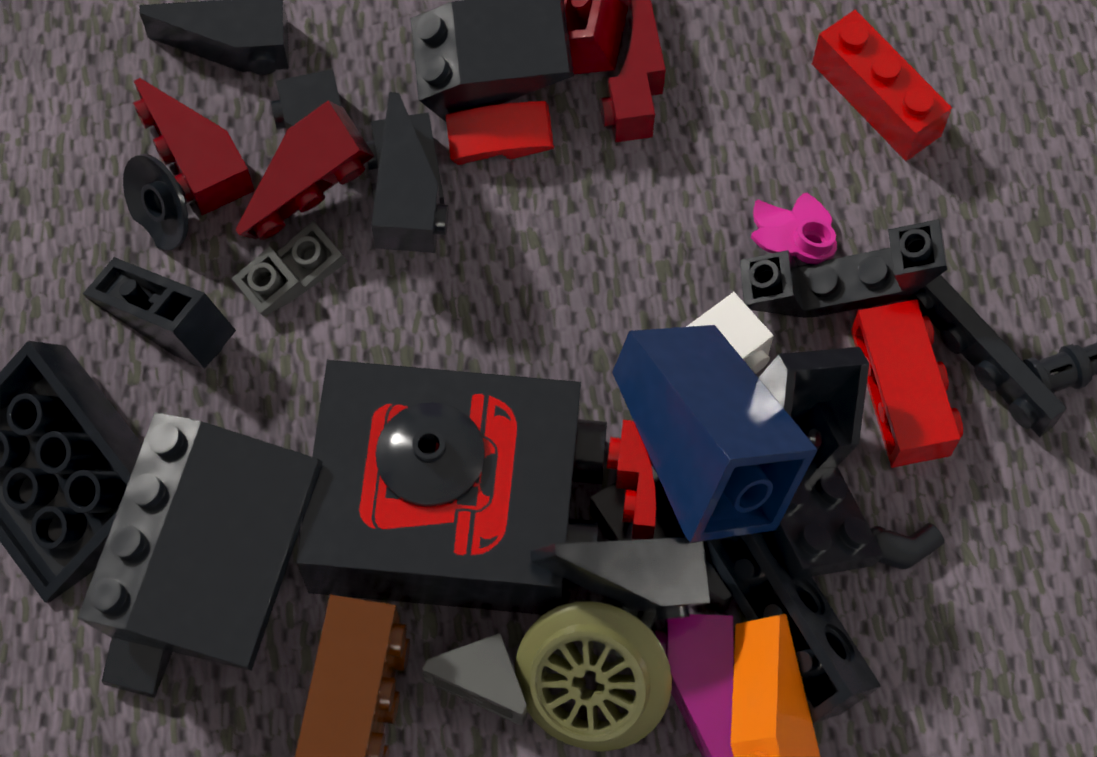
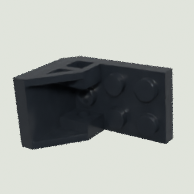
(823, 523)

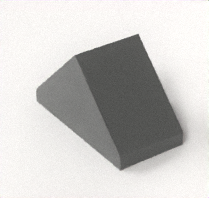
(480, 676)

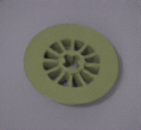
(617, 631)

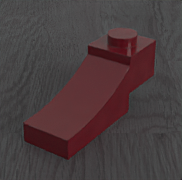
(629, 98)

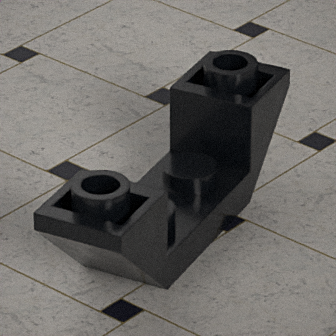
(846, 283)

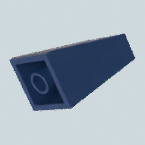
(711, 431)

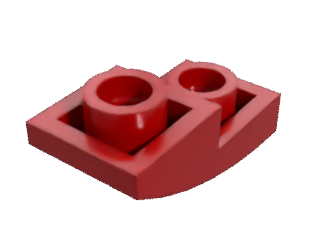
(499, 129)
(634, 473)

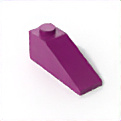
(702, 677)

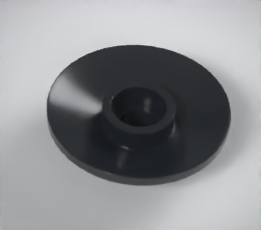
(156, 200)
(433, 477)

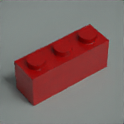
(881, 85)
(907, 383)

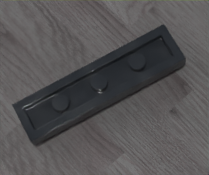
(993, 360)

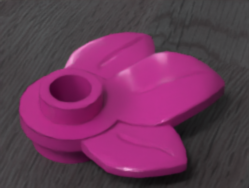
(802, 231)

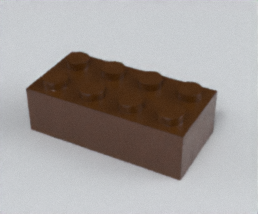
(354, 680)

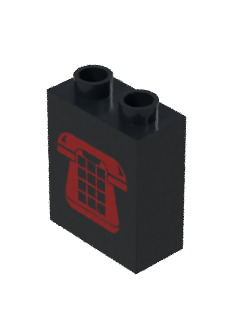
(462, 553)

